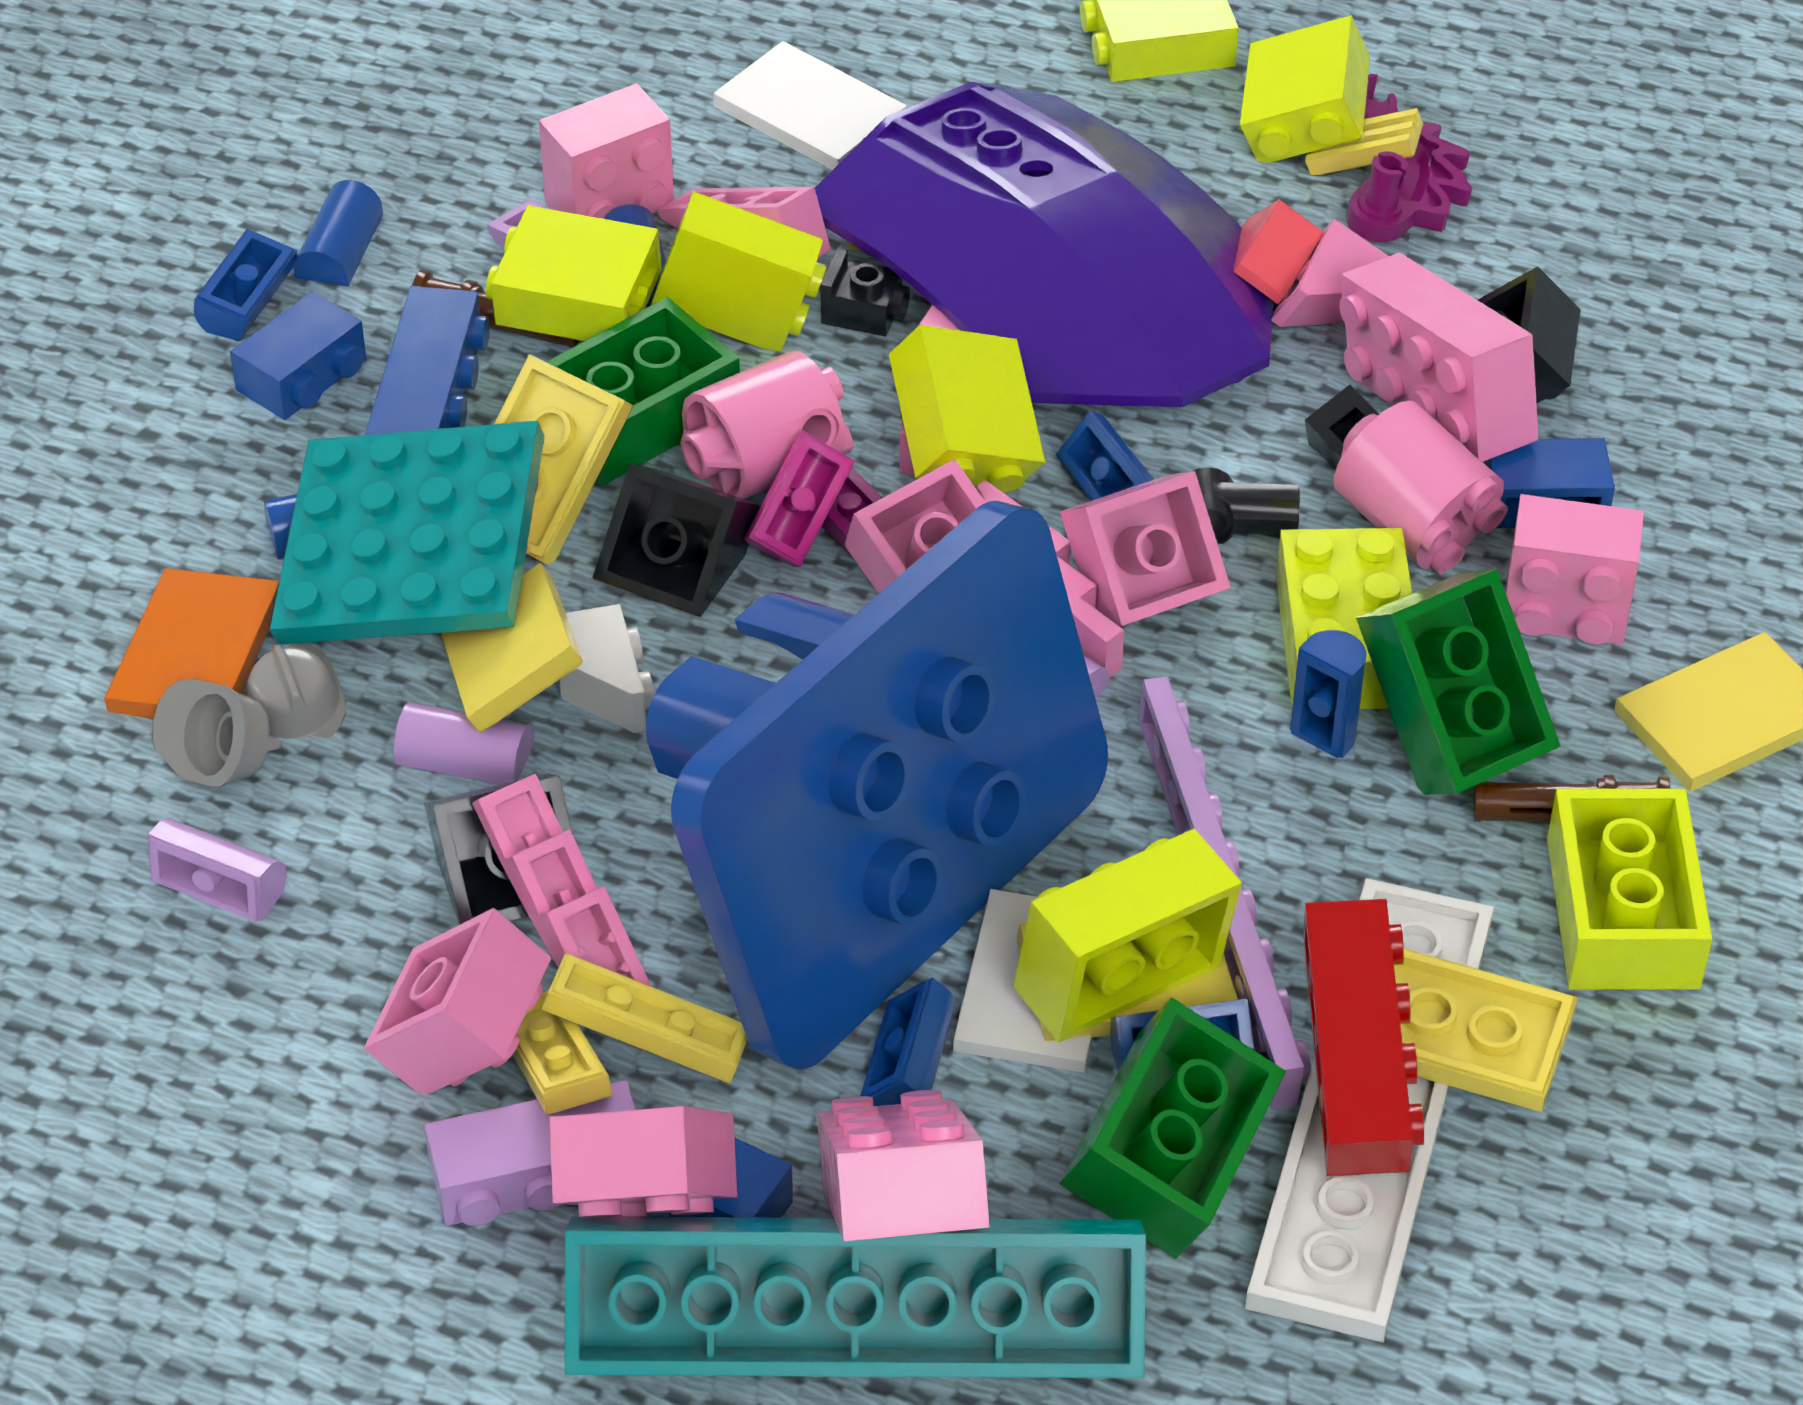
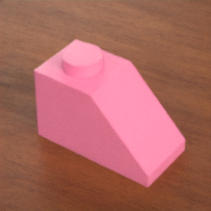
(1318, 287)

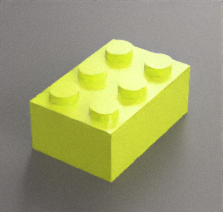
(1331, 580)
(1628, 889)
(1125, 934)

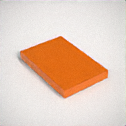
(193, 630)

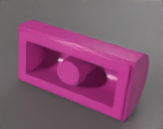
(799, 500)

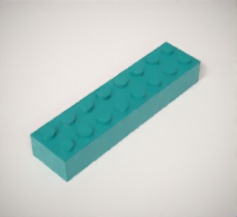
(808, 1304)

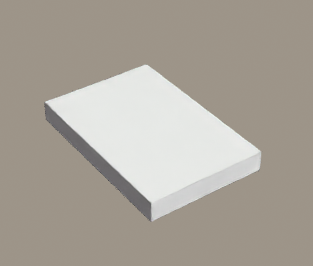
(805, 104)
(992, 1014)

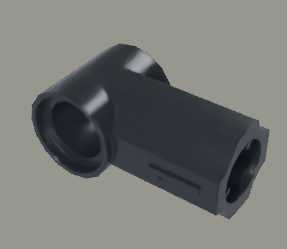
(1247, 506)

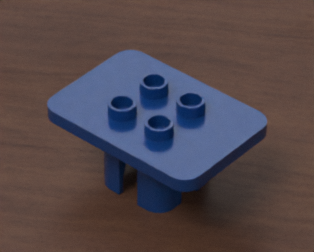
(880, 779)

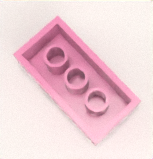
(1443, 350)
(901, 1167)

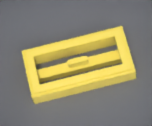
(1389, 132)

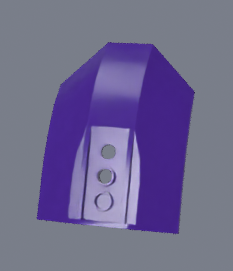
(1094, 263)

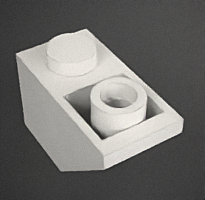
(609, 675)

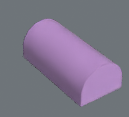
(451, 745)
(214, 869)

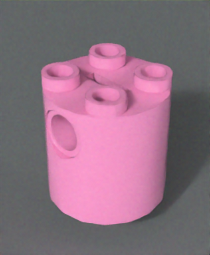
(748, 422)
(1422, 479)

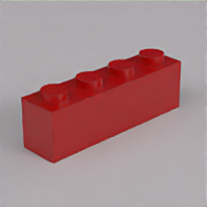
(1359, 1037)

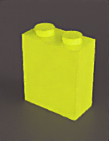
(1160, 36)
(1305, 90)
(573, 273)
(741, 273)
(967, 403)

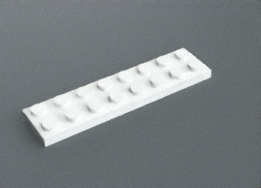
(1342, 1240)

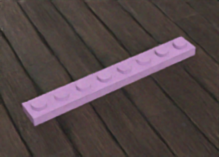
(1248, 958)

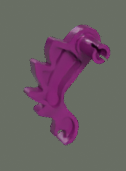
(1408, 189)

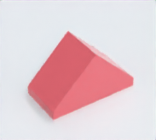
(1275, 249)

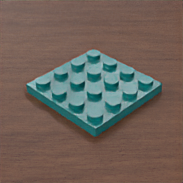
(409, 533)

